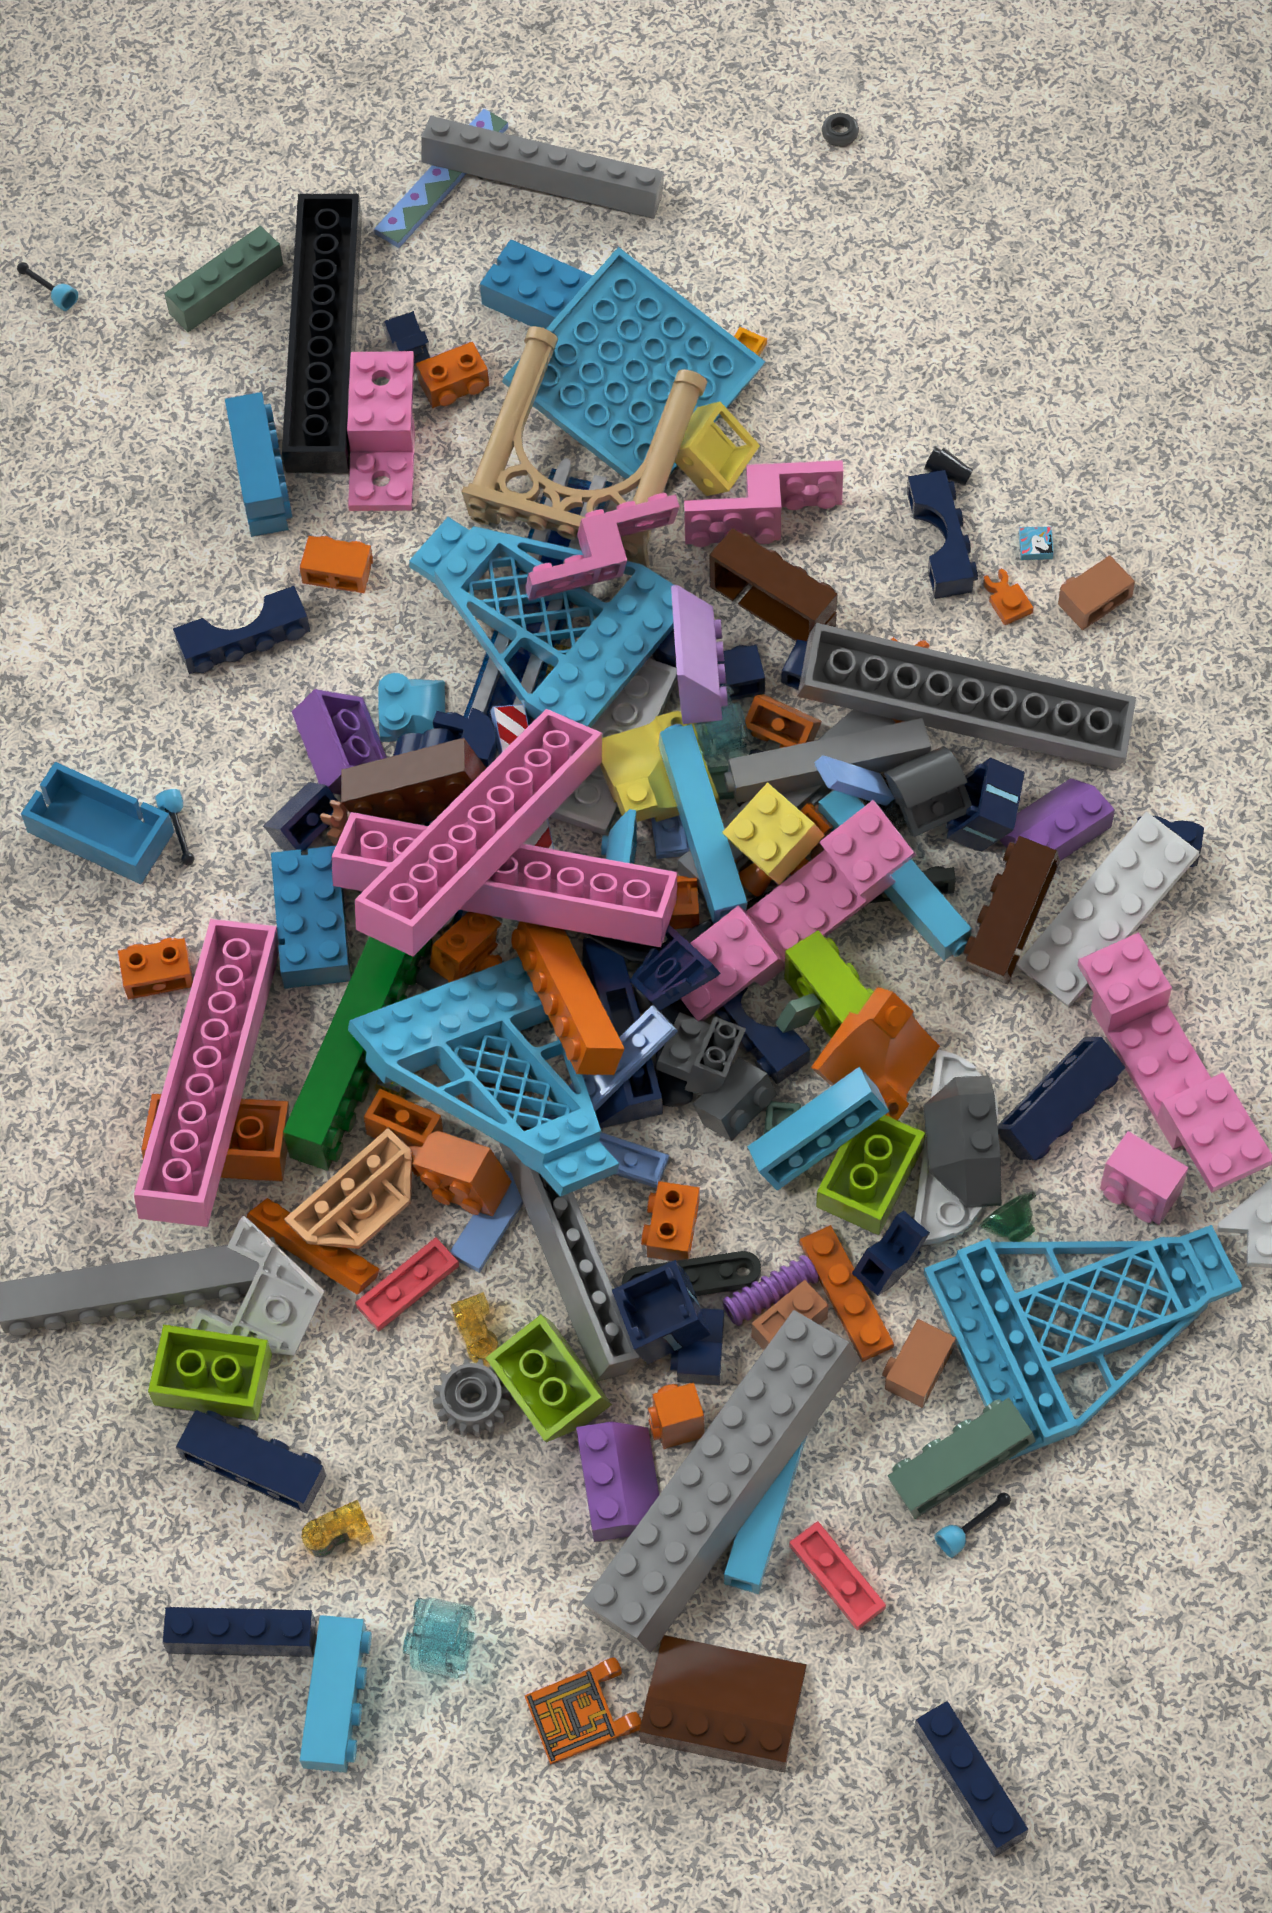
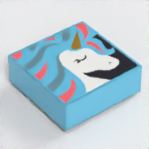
(1035, 543)

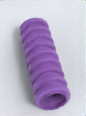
(769, 1290)

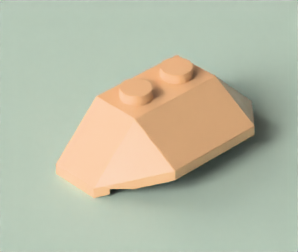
(358, 1197)

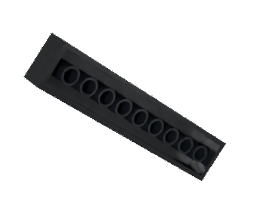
(322, 333)

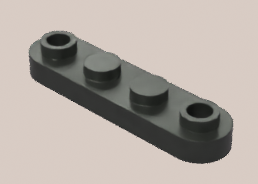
(711, 1273)

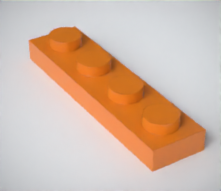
(335, 1262)
(846, 1293)

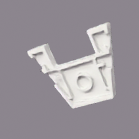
(278, 1299)

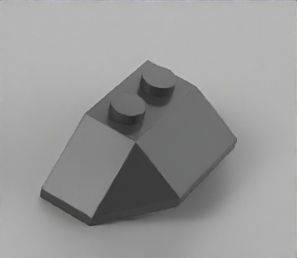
(965, 1140)

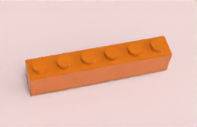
(568, 998)

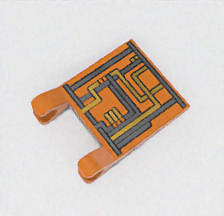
(575, 1714)

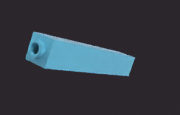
(701, 821)
(912, 891)
(758, 1534)

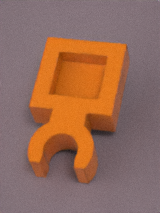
(1008, 600)

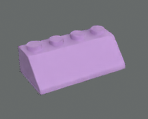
(698, 658)

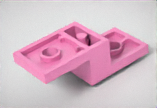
(381, 431)
(767, 491)
(602, 546)

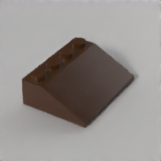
(722, 1703)

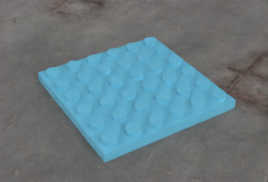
(620, 358)

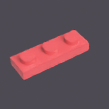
(407, 1284)
(837, 1575)

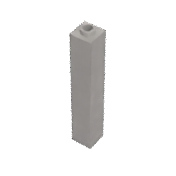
(794, 766)

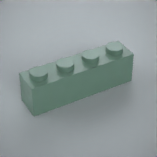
(224, 278)
(961, 1457)

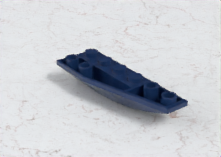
(640, 1094)

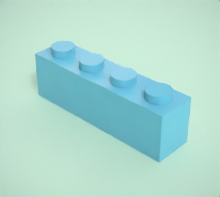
(818, 1128)
(334, 1694)

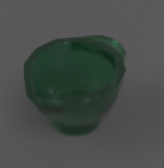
(1012, 1219)

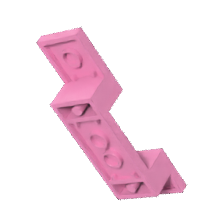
(817, 897)
(1183, 1098)

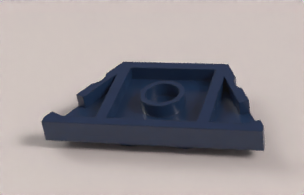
(672, 971)

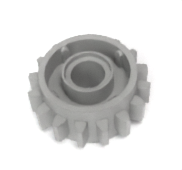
(474, 1416)

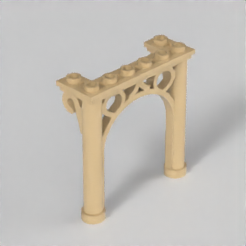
(488, 495)

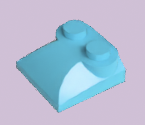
(408, 705)
(622, 839)

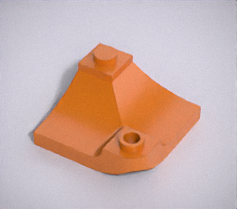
(884, 1044)

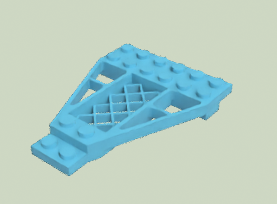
(602, 658)
(489, 1013)
(998, 1335)

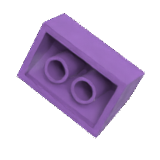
(336, 734)
(1064, 818)
(617, 1477)

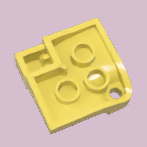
(637, 771)

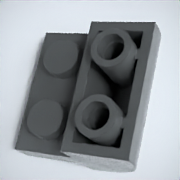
(929, 790)
(701, 1052)

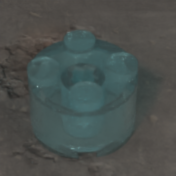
(723, 735)
(440, 1637)

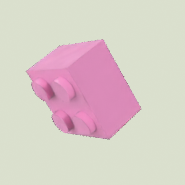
(1143, 1178)

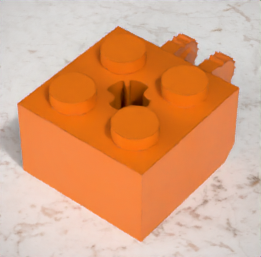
(460, 1173)

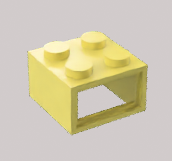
(709, 454)
(773, 833)

